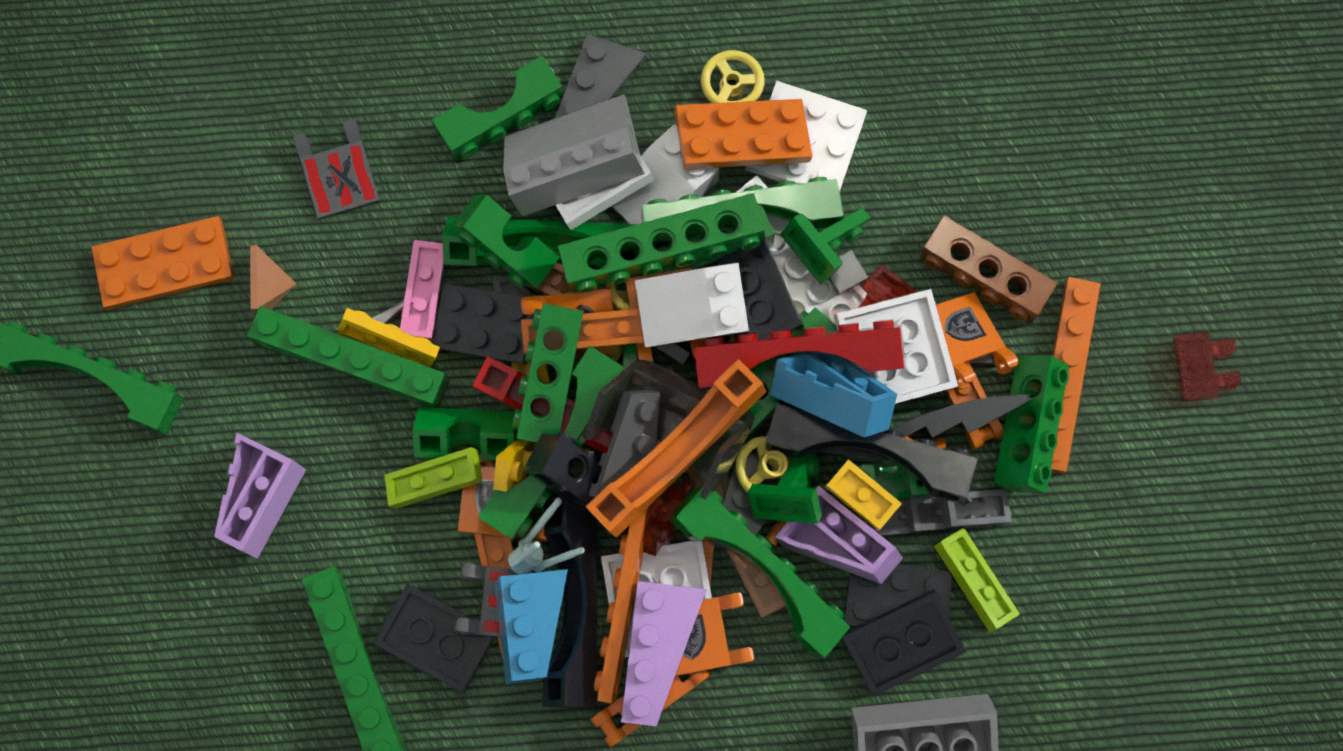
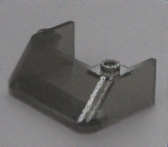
(676, 402)

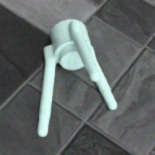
(530, 554)

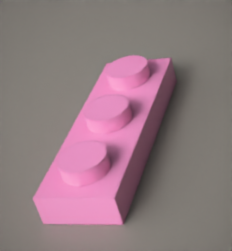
(423, 289)

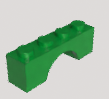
(468, 130)

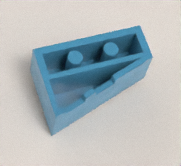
(834, 391)
(528, 622)

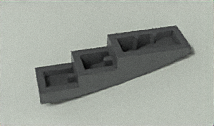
(972, 413)
(936, 514)

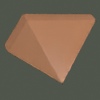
(267, 281)

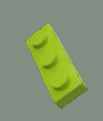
(433, 478)
(976, 580)

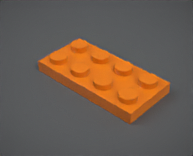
(742, 133)
(162, 263)

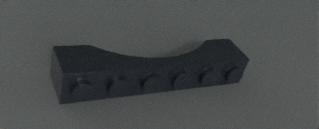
(940, 471)
(574, 662)

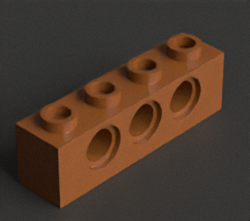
(1006, 269)

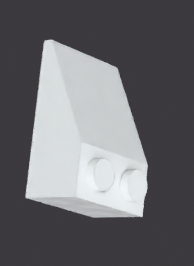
(670, 180)
(691, 305)

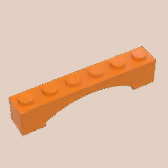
(639, 487)

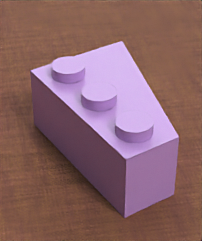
(256, 495)
(841, 541)

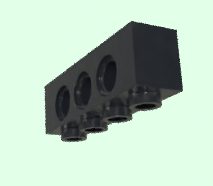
(549, 466)

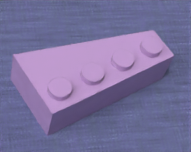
(658, 640)

